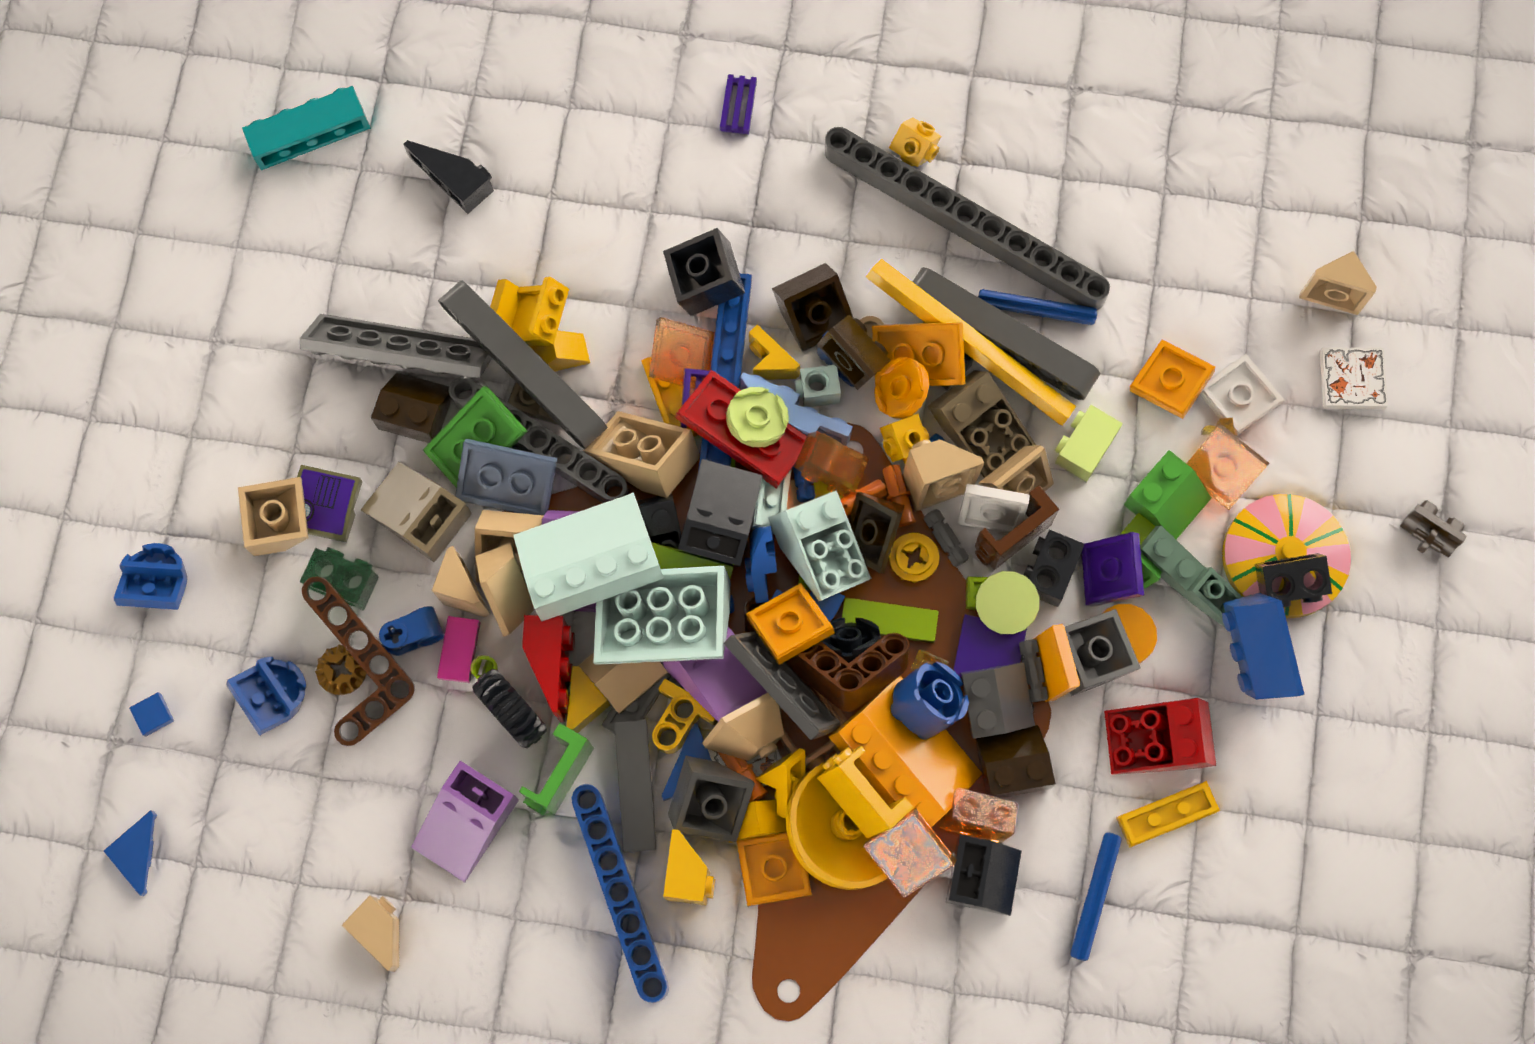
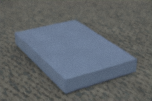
(505, 478)

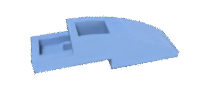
(802, 418)

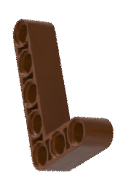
(363, 657)
(847, 683)

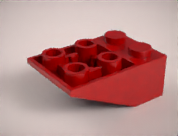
(547, 651)
(1160, 737)

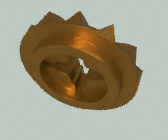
(343, 683)

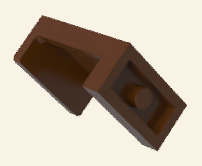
(1040, 513)

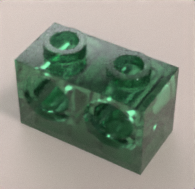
(341, 575)

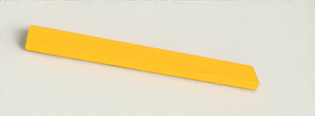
(975, 344)

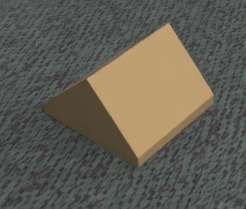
(1341, 285)
(1022, 472)
(456, 587)
(624, 681)

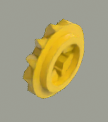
(909, 544)

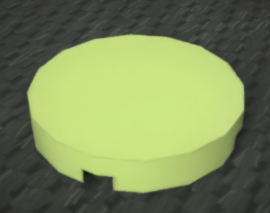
(757, 417)
(1007, 602)

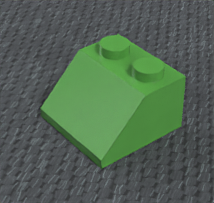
(1169, 495)

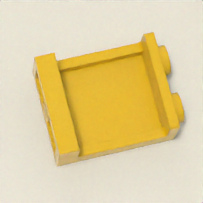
(531, 310)
(858, 796)

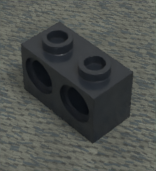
(1057, 569)
(1293, 573)

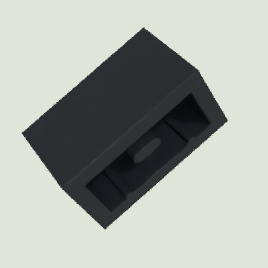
(984, 875)

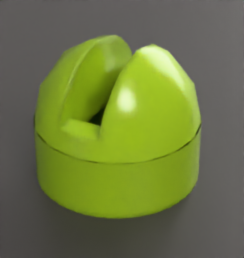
(489, 664)

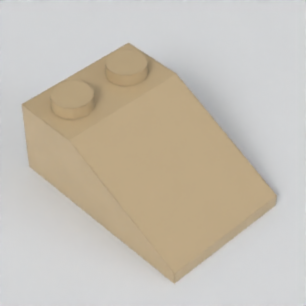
(646, 452)

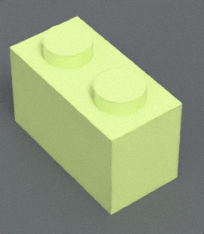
(1087, 443)

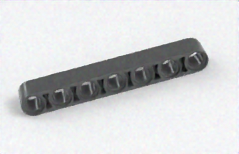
(1025, 345)
(522, 364)
(554, 447)

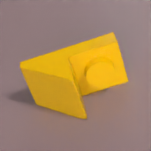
(777, 361)
(784, 776)

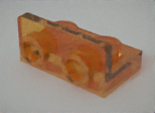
(980, 816)

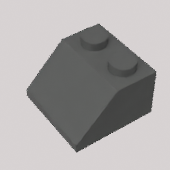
(1100, 650)
(997, 700)
(710, 800)

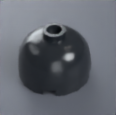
(852, 638)

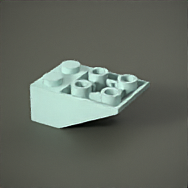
(821, 545)

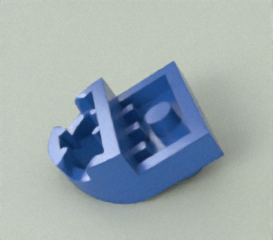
(761, 562)
(152, 578)
(269, 692)

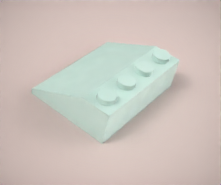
(587, 557)
(666, 619)

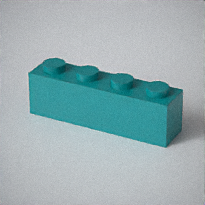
(306, 127)

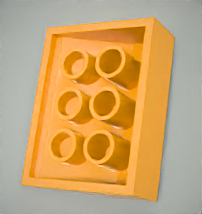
(901, 762)

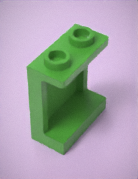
(563, 775)

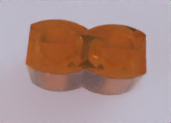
(831, 463)

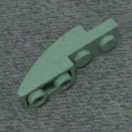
(1187, 575)

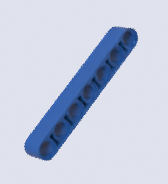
(608, 880)

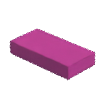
(458, 649)

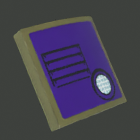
(329, 502)

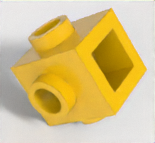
(916, 142)
(901, 436)

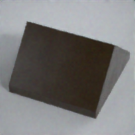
(875, 528)

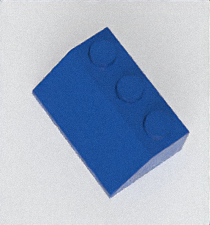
(1262, 647)

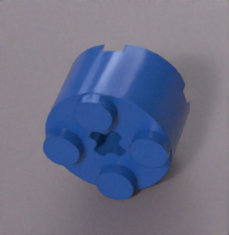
(929, 700)

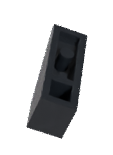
(453, 174)

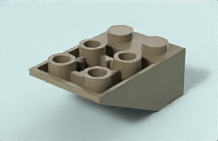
(981, 420)
(417, 511)

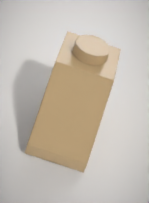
(376, 930)

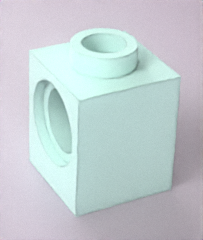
(828, 377)

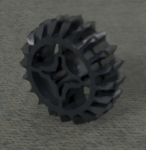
(509, 708)

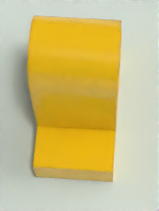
(672, 722)

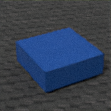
(151, 714)

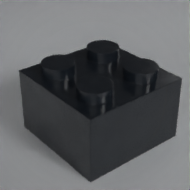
(703, 272)

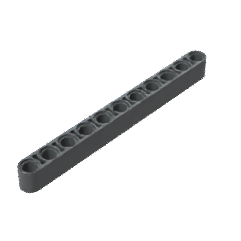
(972, 230)

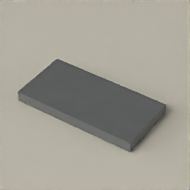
(783, 685)

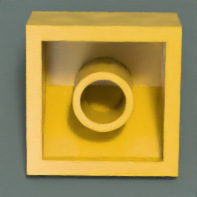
(686, 874)

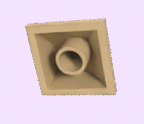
(748, 730)

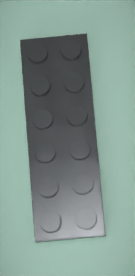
(396, 346)

